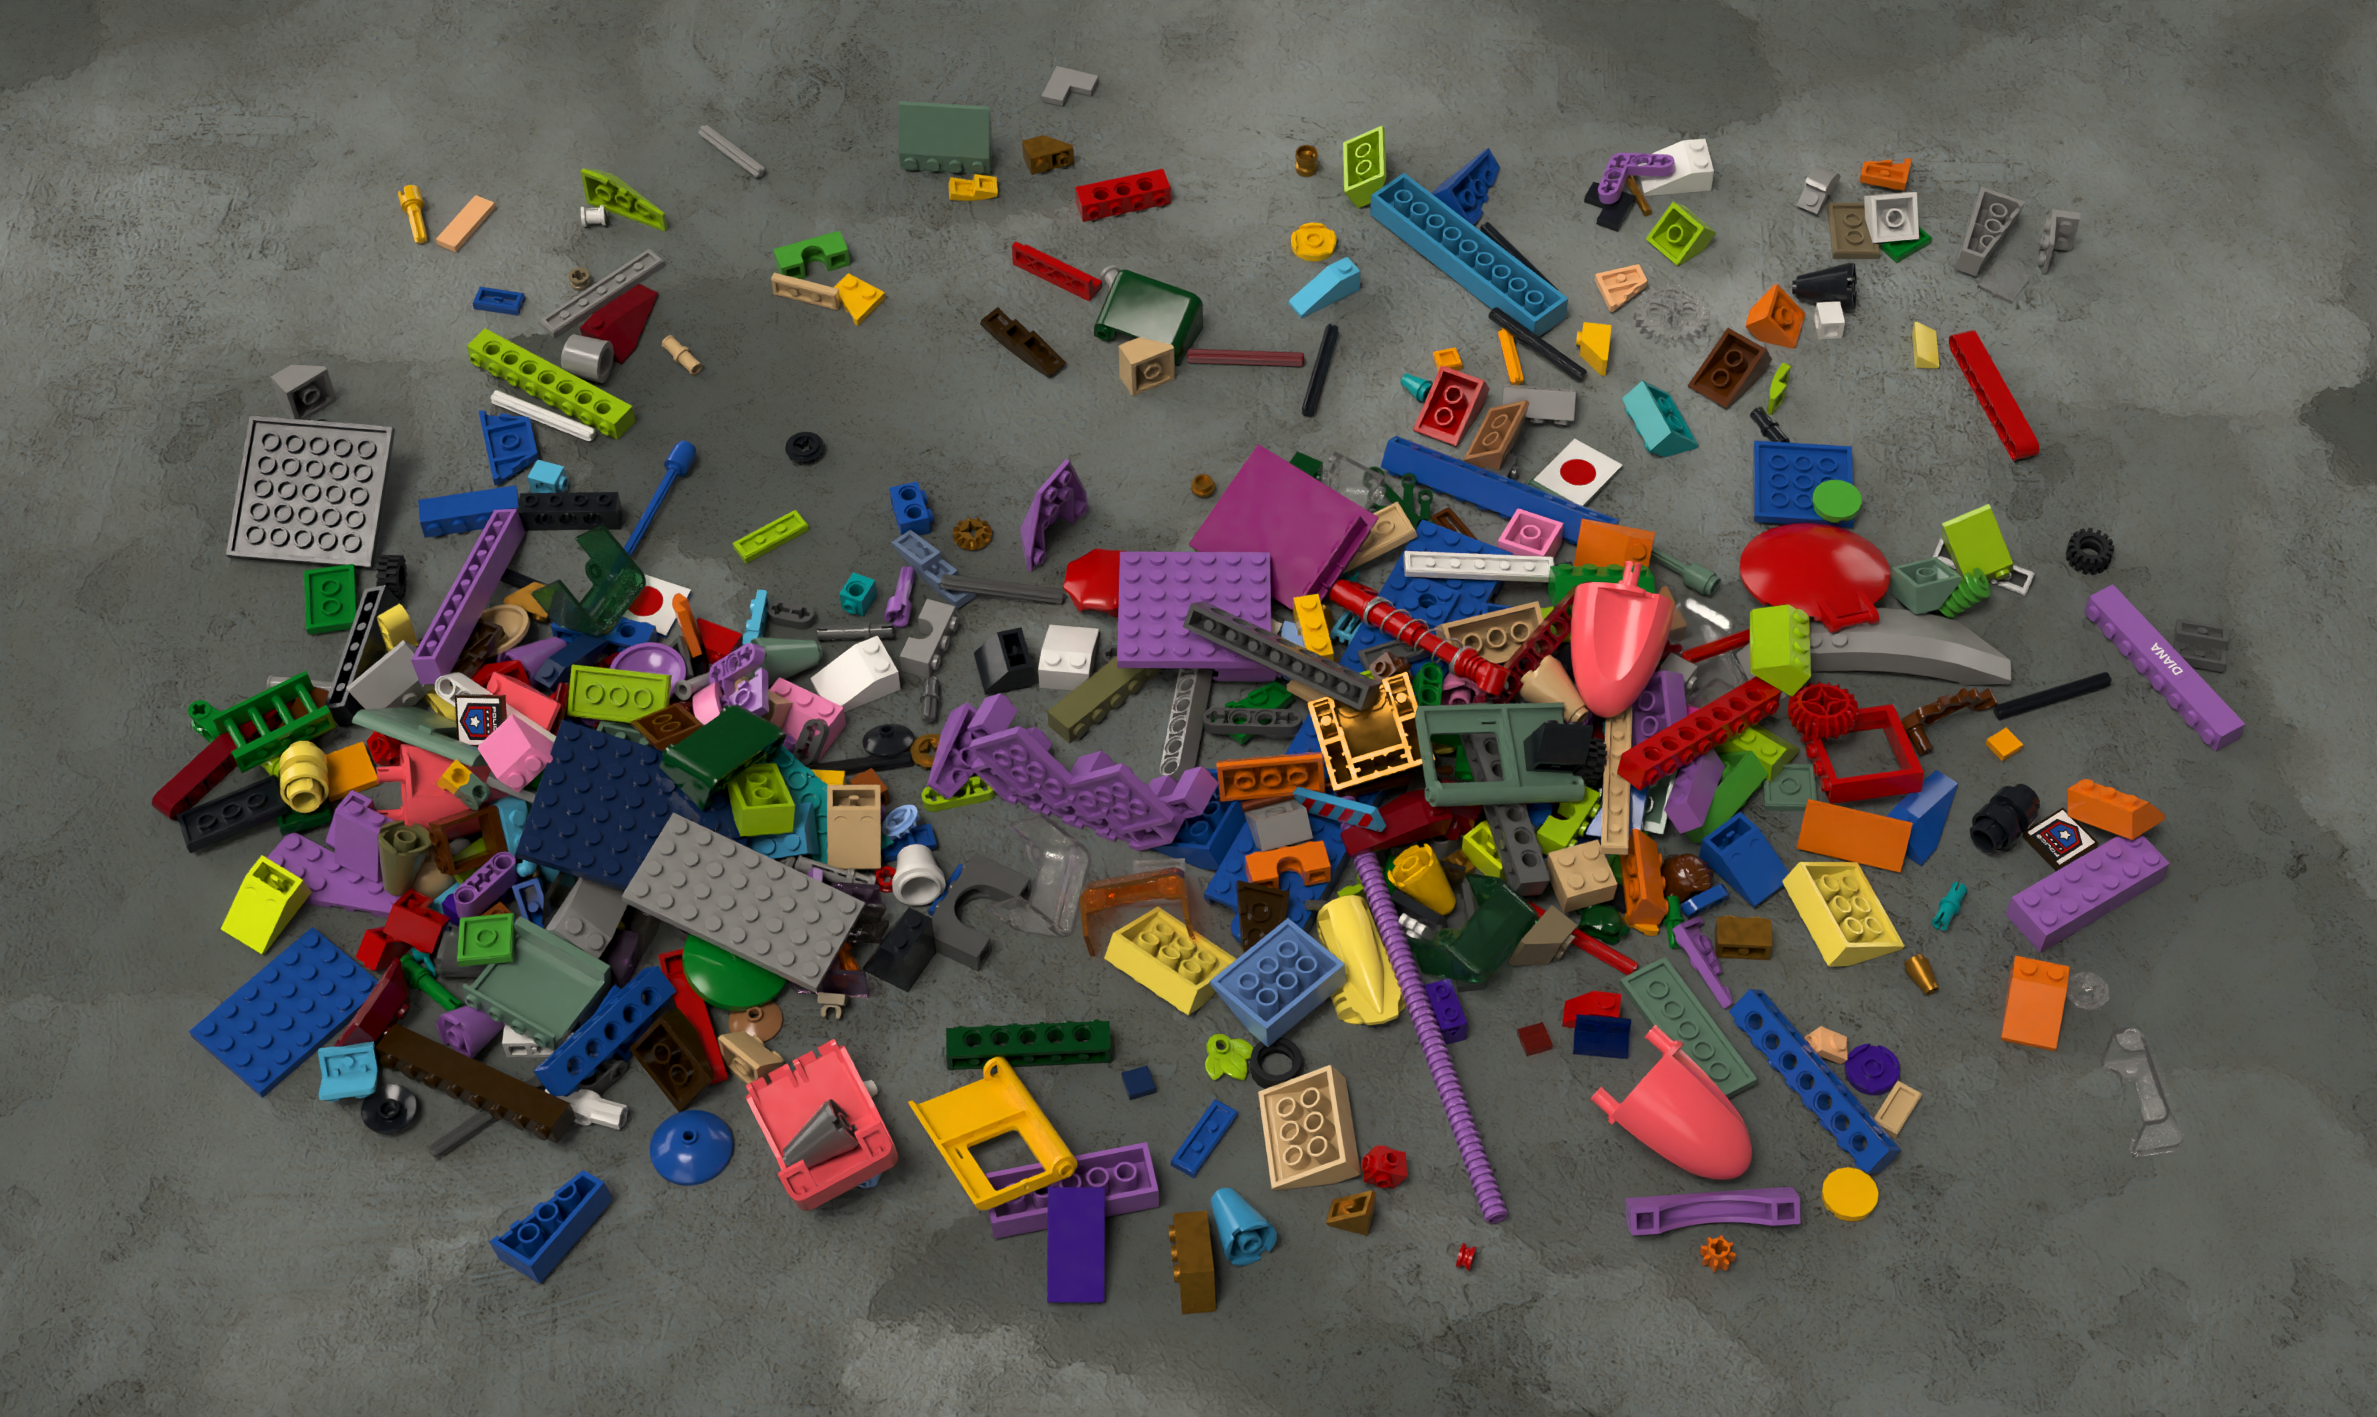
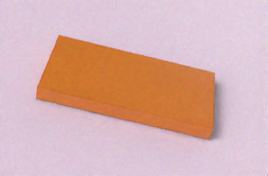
(1854, 835)

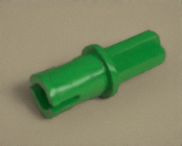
(1673, 919)

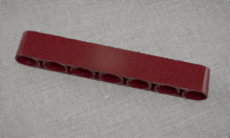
(1527, 654)
(207, 769)

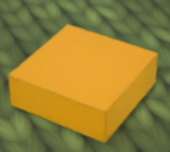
(1448, 358)
(2004, 744)

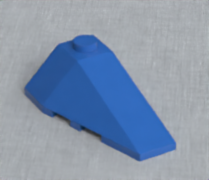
(1927, 813)

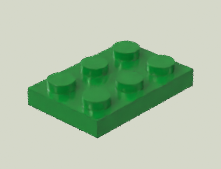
(330, 598)

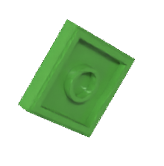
(486, 939)

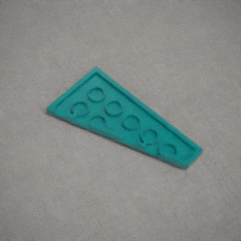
(806, 788)

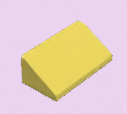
(1925, 346)

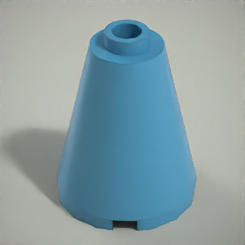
(1241, 1228)

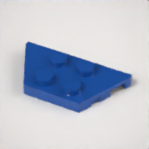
(508, 444)

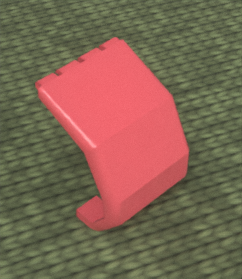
(795, 1097)

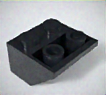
(1004, 662)
(1558, 747)

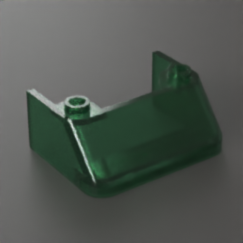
(615, 587)
(1484, 939)

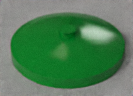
(727, 978)

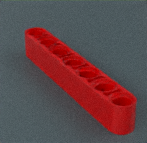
(1993, 395)

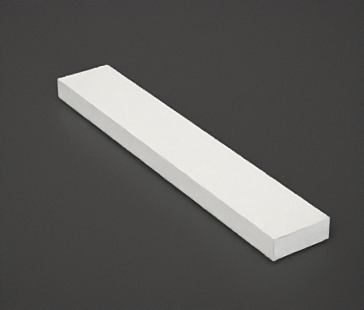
(1477, 566)

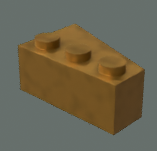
(1194, 1261)

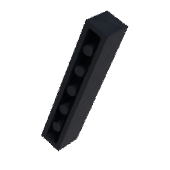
(362, 650)

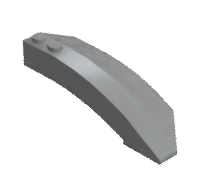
(1909, 645)

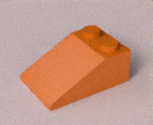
(1612, 544)
(2034, 1003)

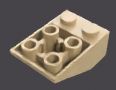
(854, 826)

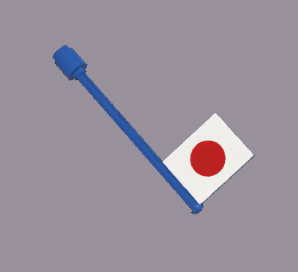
(656, 598)

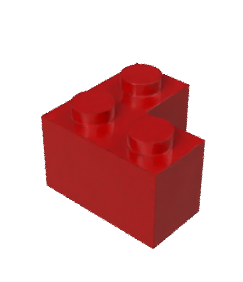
(415, 922)

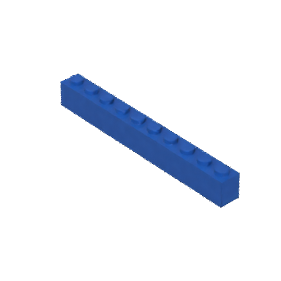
(1484, 487)

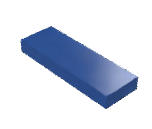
(1204, 1138)

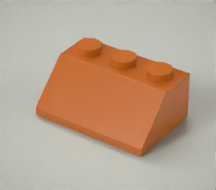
(2111, 809)
(1643, 880)

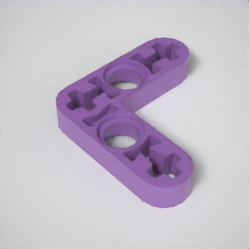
(1656, 165)
(724, 669)

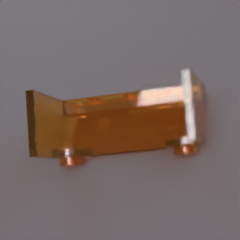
(1165, 883)

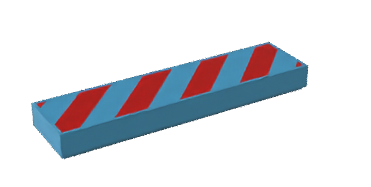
(1340, 809)

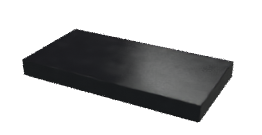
(232, 813)

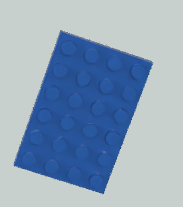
(285, 1012)

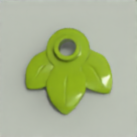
(1228, 1061)

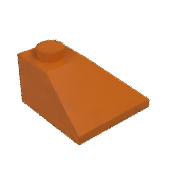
(1776, 318)

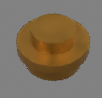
(1202, 485)

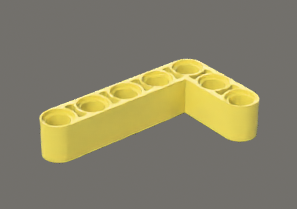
(396, 627)

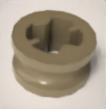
(579, 285)

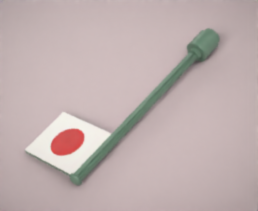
(1581, 474)

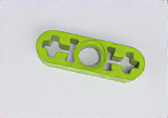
(953, 802)

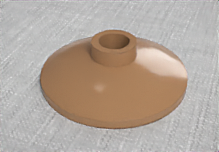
(764, 1026)

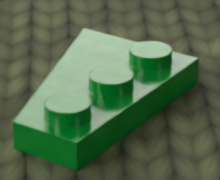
(1267, 697)

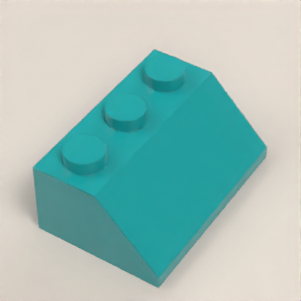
(1658, 420)

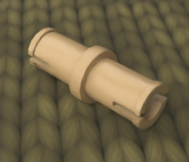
(682, 355)

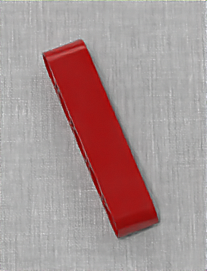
(696, 1012)

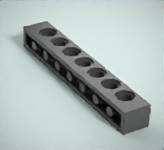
(1281, 655)
(1508, 823)

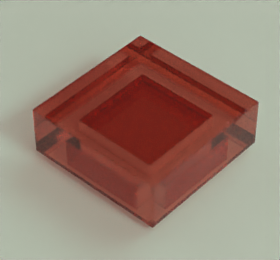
(1534, 1039)

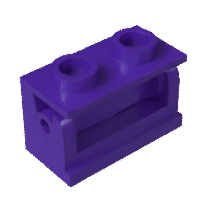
(1447, 1010)

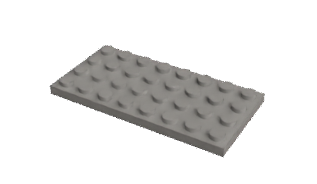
(743, 902)

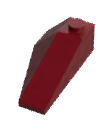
(622, 321)
(1406, 820)

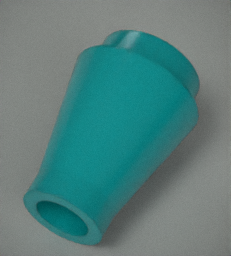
(1417, 386)

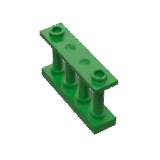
(275, 742)

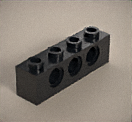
(570, 511)

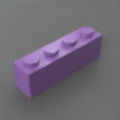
(1694, 791)

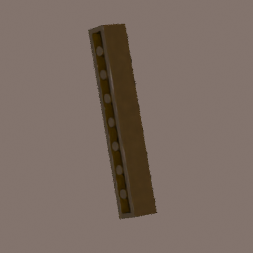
(475, 1083)

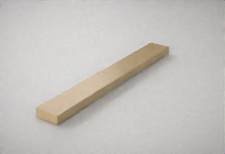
(1615, 788)

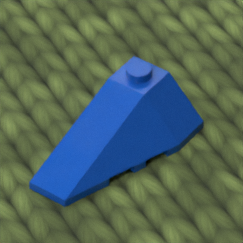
(1469, 186)

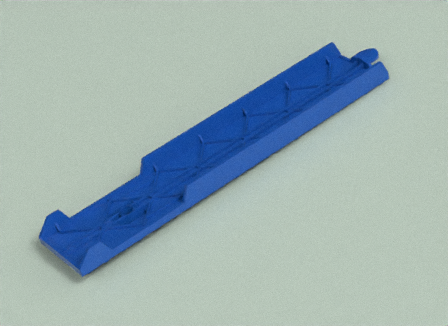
(1446, 602)

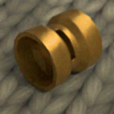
(1306, 160)

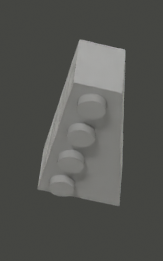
(1987, 226)

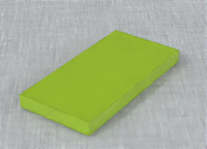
(616, 693)

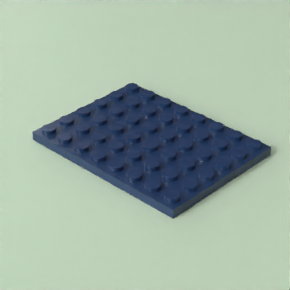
(607, 806)

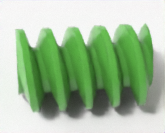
(1967, 593)

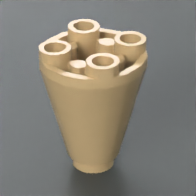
(1552, 685)

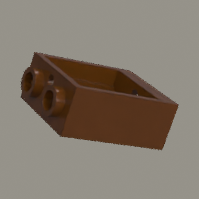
(491, 832)

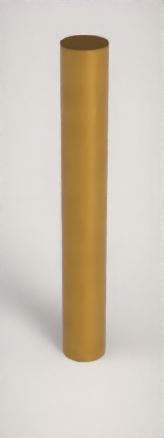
(1640, 199)

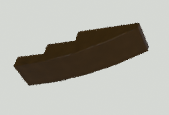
(1022, 343)

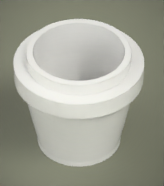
(917, 876)

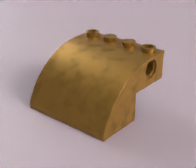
(1369, 741)

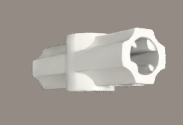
(591, 1108)

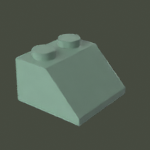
(1923, 584)

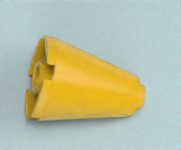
(1423, 879)

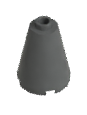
(448, 955)
(822, 1137)

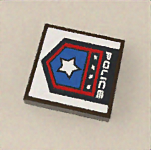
(478, 716)
(2060, 839)

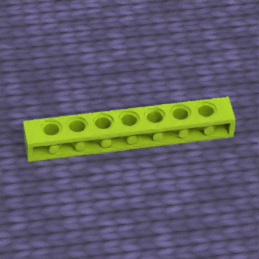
(551, 384)

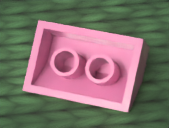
(807, 707)

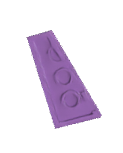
(751, 694)

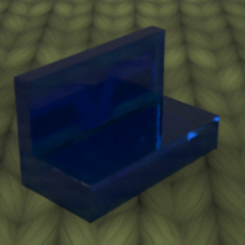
(1601, 1036)

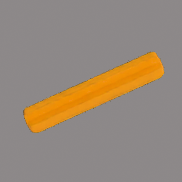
(1511, 357)

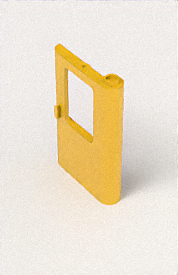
(986, 1111)

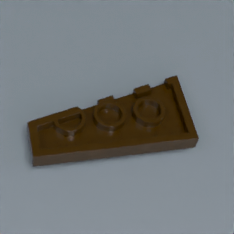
(1259, 911)

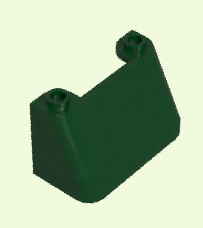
(1150, 311)
(721, 752)

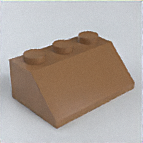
(1497, 435)

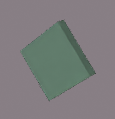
(1790, 788)

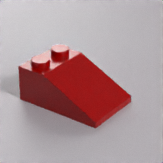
(1451, 406)

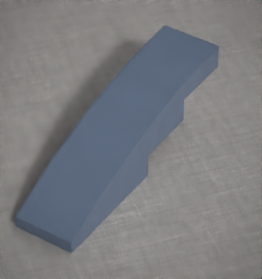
(930, 566)

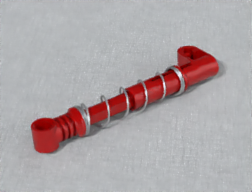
(1377, 613)

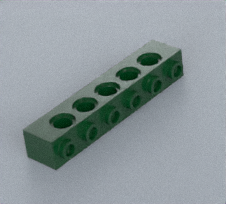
(1040, 1053)

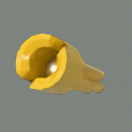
(412, 204)

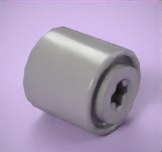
(587, 358)

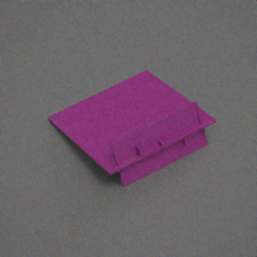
(1293, 517)

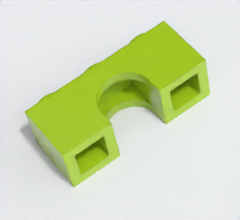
(1561, 834)

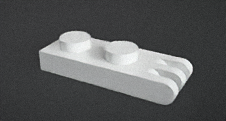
(1415, 928)

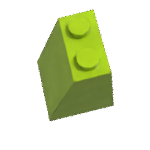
(1977, 542)

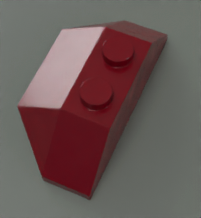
(381, 1010)

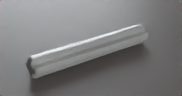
(731, 151)

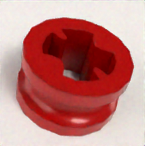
(880, 874)
(1466, 1257)

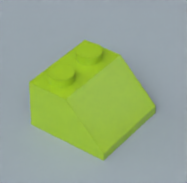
(1680, 234)

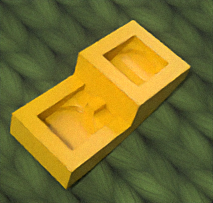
(979, 188)

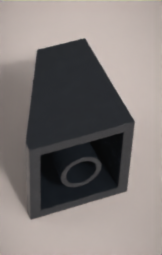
(904, 951)

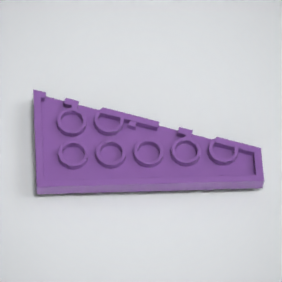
(329, 881)

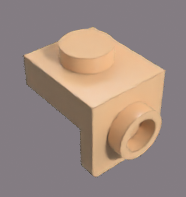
(1828, 1044)

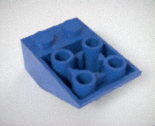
(1744, 859)

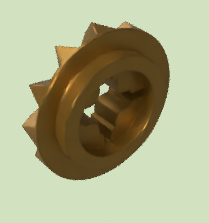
(965, 540)
(920, 749)

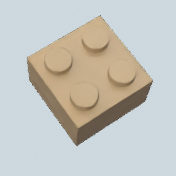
(1581, 876)

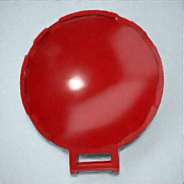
(1817, 570)

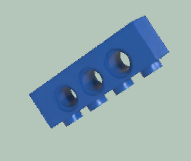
(642, 633)

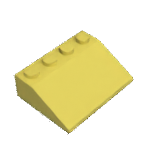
(1841, 912)
(1165, 960)

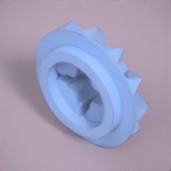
(900, 821)

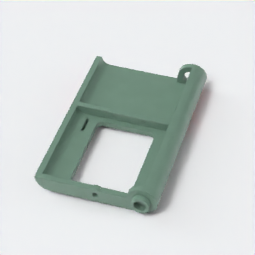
(1511, 727)

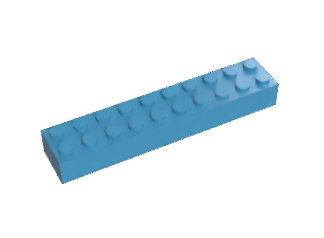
(1467, 254)

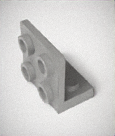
(2059, 235)

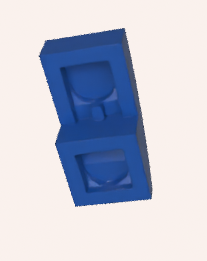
(919, 835)

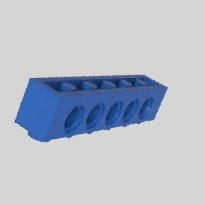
(554, 1070)

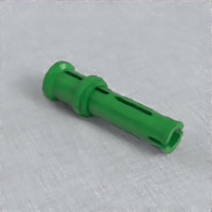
(421, 979)

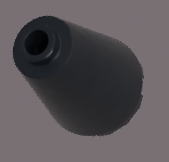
(1828, 285)

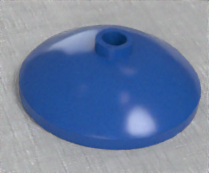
(695, 1159)

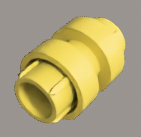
(303, 776)

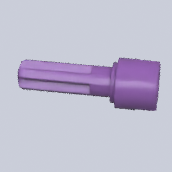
(899, 606)

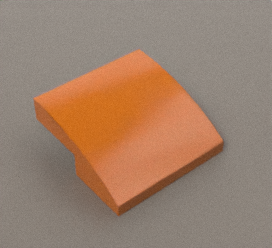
(687, 624)

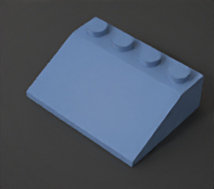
(1279, 981)

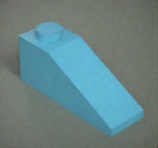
(1327, 287)

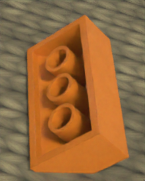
(1270, 776)

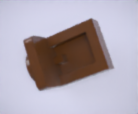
(1388, 666)

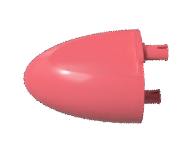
(1617, 640)
(421, 796)
(1683, 1115)

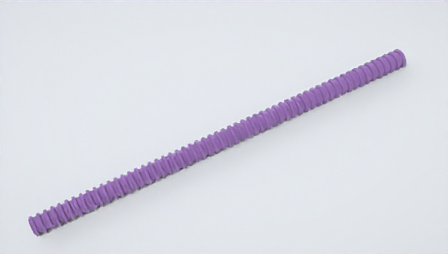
(1430, 1037)

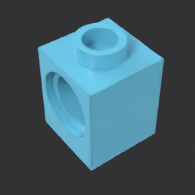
(547, 478)

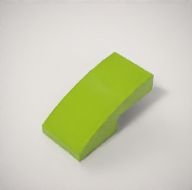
(1778, 388)

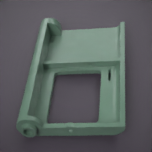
(421, 730)

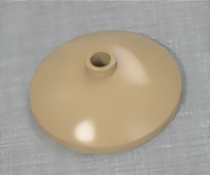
(514, 622)

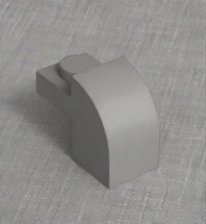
(1818, 186)

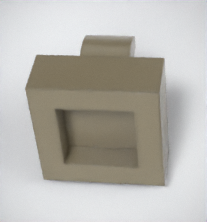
(832, 1000)

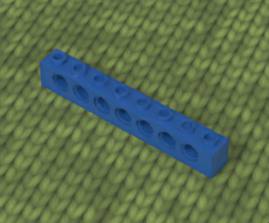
(1880, 1146)

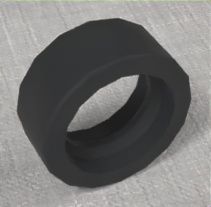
(1280, 1046)

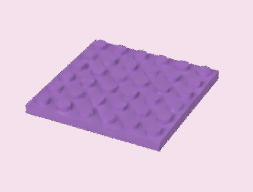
(1159, 592)

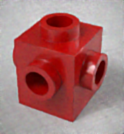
(385, 749)
(1384, 1167)

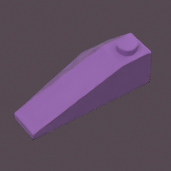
(953, 757)

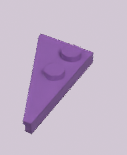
(1702, 957)

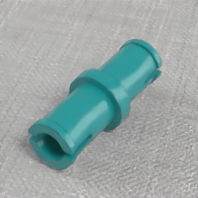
(1949, 906)

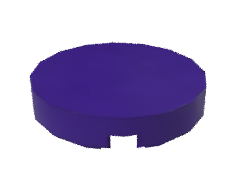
(1872, 1069)

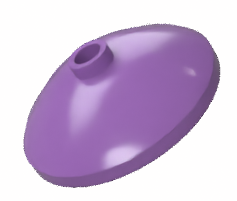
(652, 658)

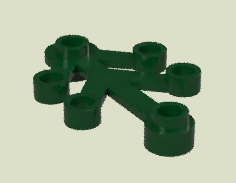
(1407, 502)

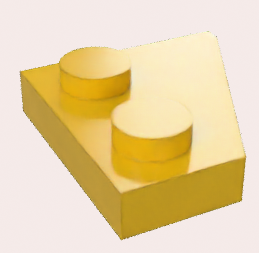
(859, 297)

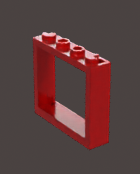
(1875, 785)

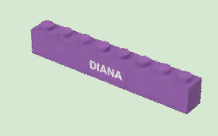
(2164, 668)

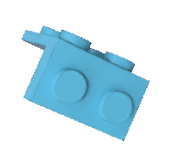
(348, 1071)

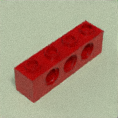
(1123, 195)

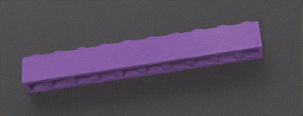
(468, 596)

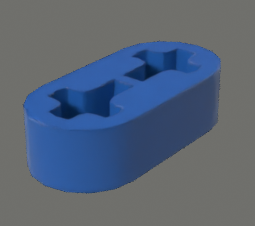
(1705, 901)

